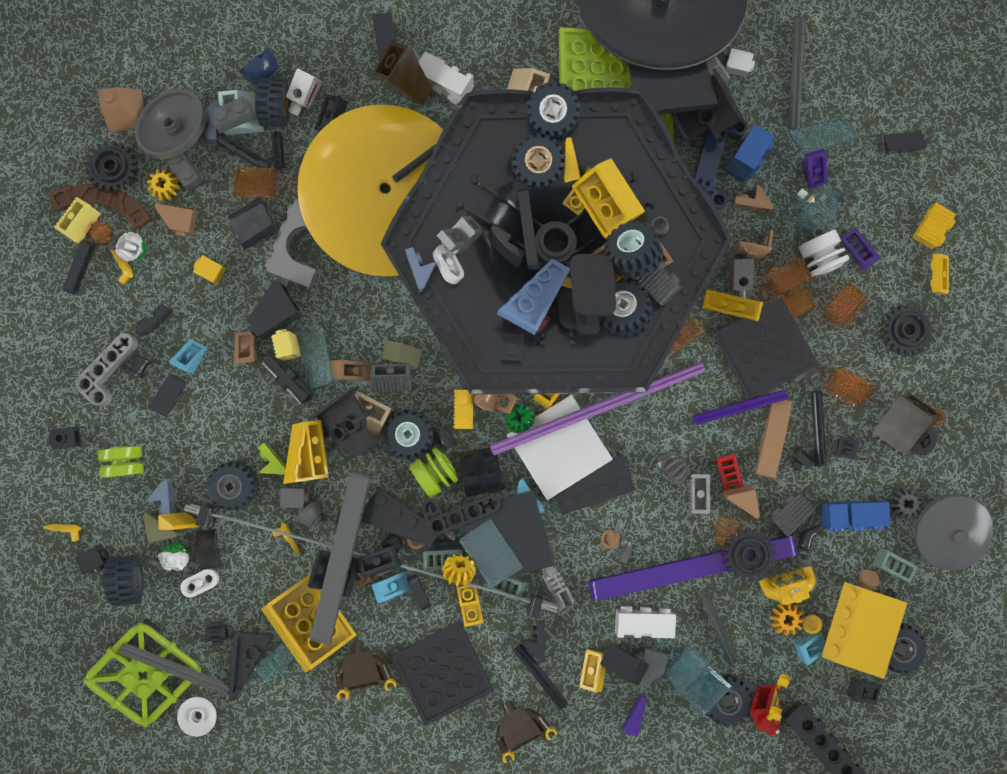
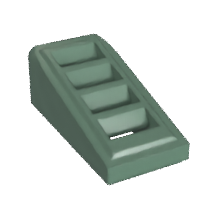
(883, 560)
(426, 561)
(522, 584)

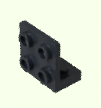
(480, 472)
(319, 571)

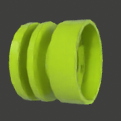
(433, 472)

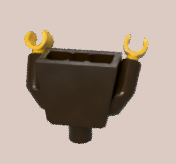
(361, 671)
(519, 728)

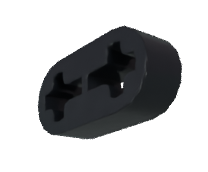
(419, 592)

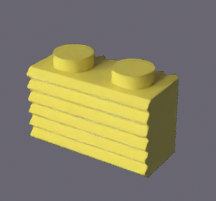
(77, 220)
(285, 345)

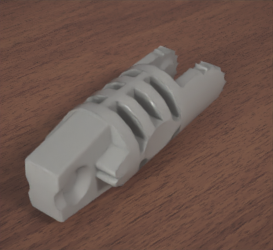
(556, 586)

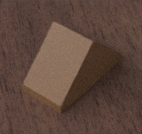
(745, 499)

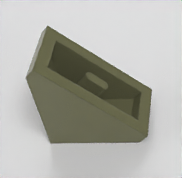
(401, 353)
(153, 531)

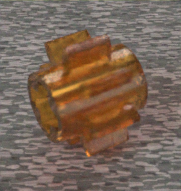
(101, 232)

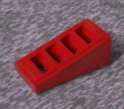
(731, 457)

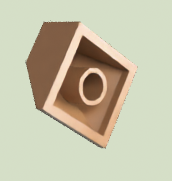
(121, 107)

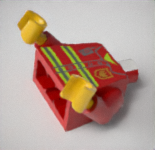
(766, 706)

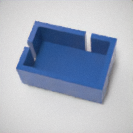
(750, 153)
(855, 515)

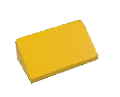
(176, 521)
(593, 672)

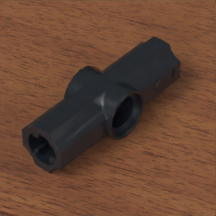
(287, 378)

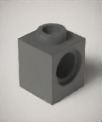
(294, 497)

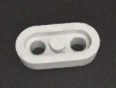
(448, 265)
(200, 582)

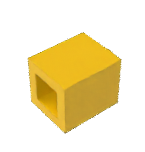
(209, 269)

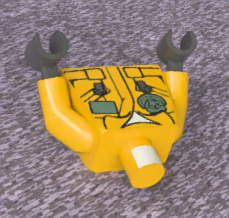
(791, 585)

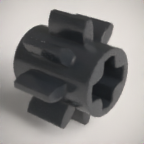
(216, 633)

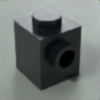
(64, 438)
(92, 559)

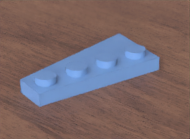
(535, 298)

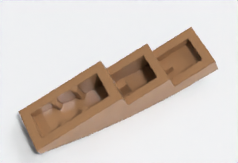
(773, 439)

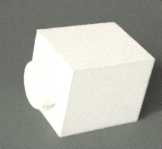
(739, 62)

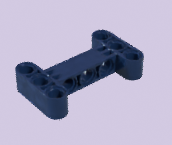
(710, 160)

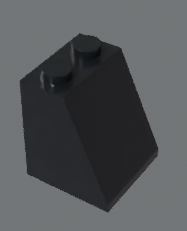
(273, 311)

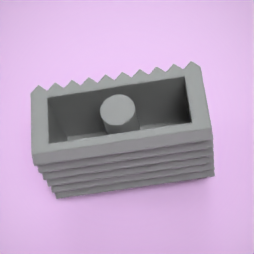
(699, 493)

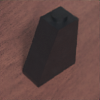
(384, 31)

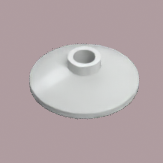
(190, 723)

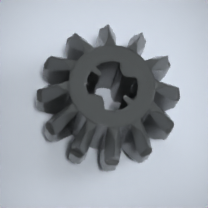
(674, 468)
(898, 501)

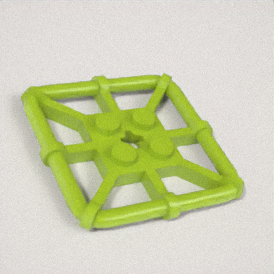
(130, 679)

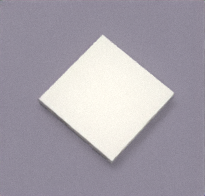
(563, 455)

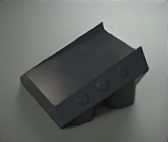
(252, 223)

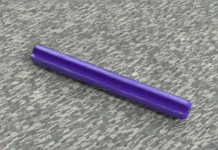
(740, 407)

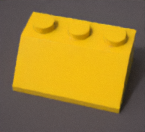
(607, 197)

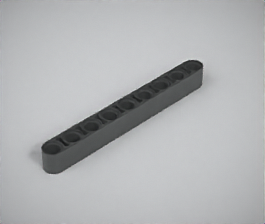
(340, 557)

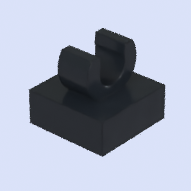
(847, 447)
(802, 458)

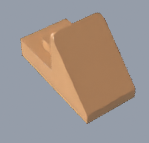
(758, 202)
(245, 348)

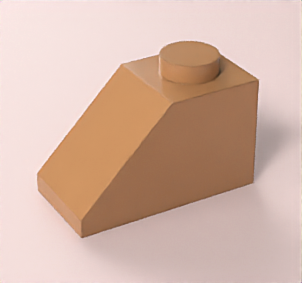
(178, 219)
(351, 370)

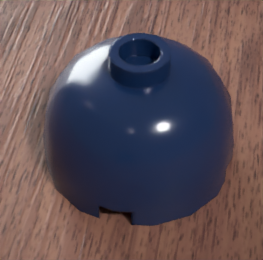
(261, 66)

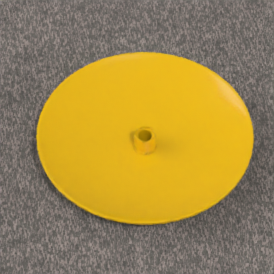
(344, 178)

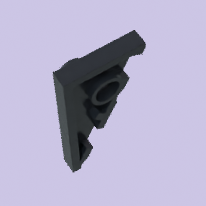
(246, 653)

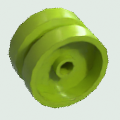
(120, 461)

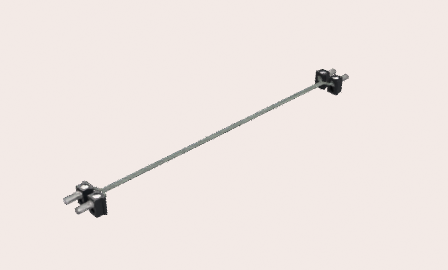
(207, 518)

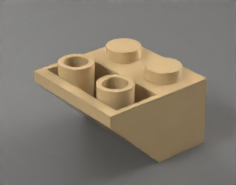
(527, 79)
(378, 420)

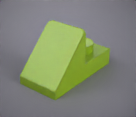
(276, 465)

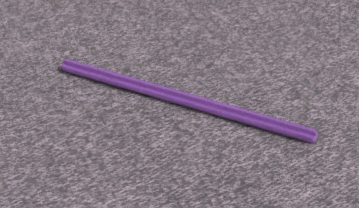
(594, 409)

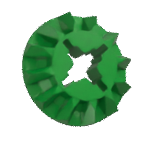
(527, 421)

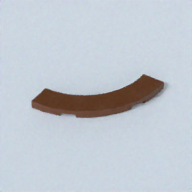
(88, 193)

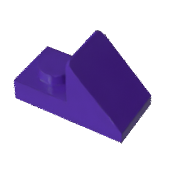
(815, 168)

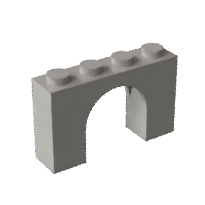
(281, 262)

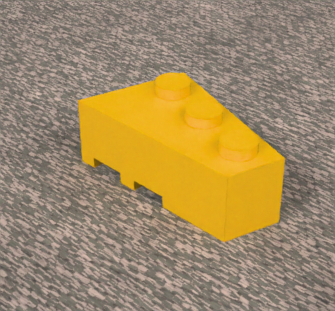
(306, 453)

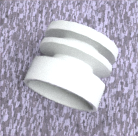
(824, 253)

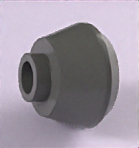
(311, 515)

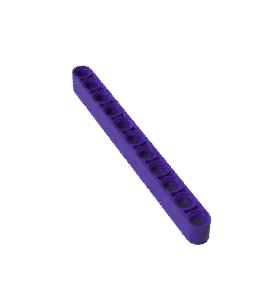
(677, 571)

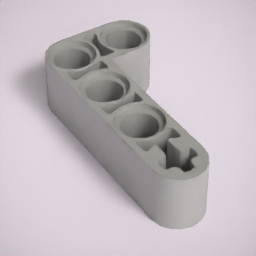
(109, 368)

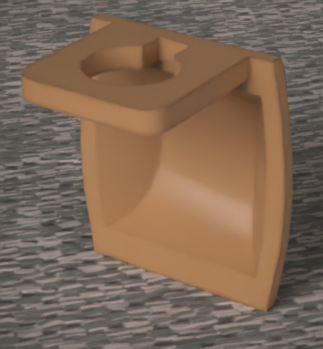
(752, 250)
(492, 402)

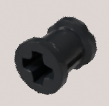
(139, 366)

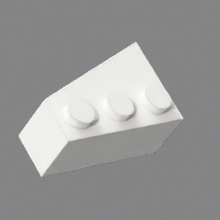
(446, 79)
(645, 622)

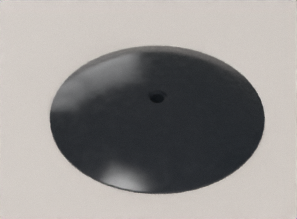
(664, 32)

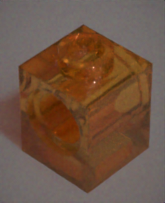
(723, 530)

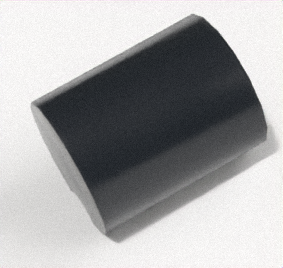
(445, 439)

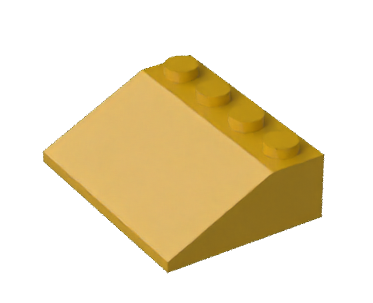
(293, 619)
(864, 630)

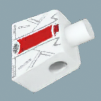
(302, 84)

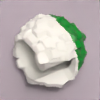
(131, 247)
(174, 556)

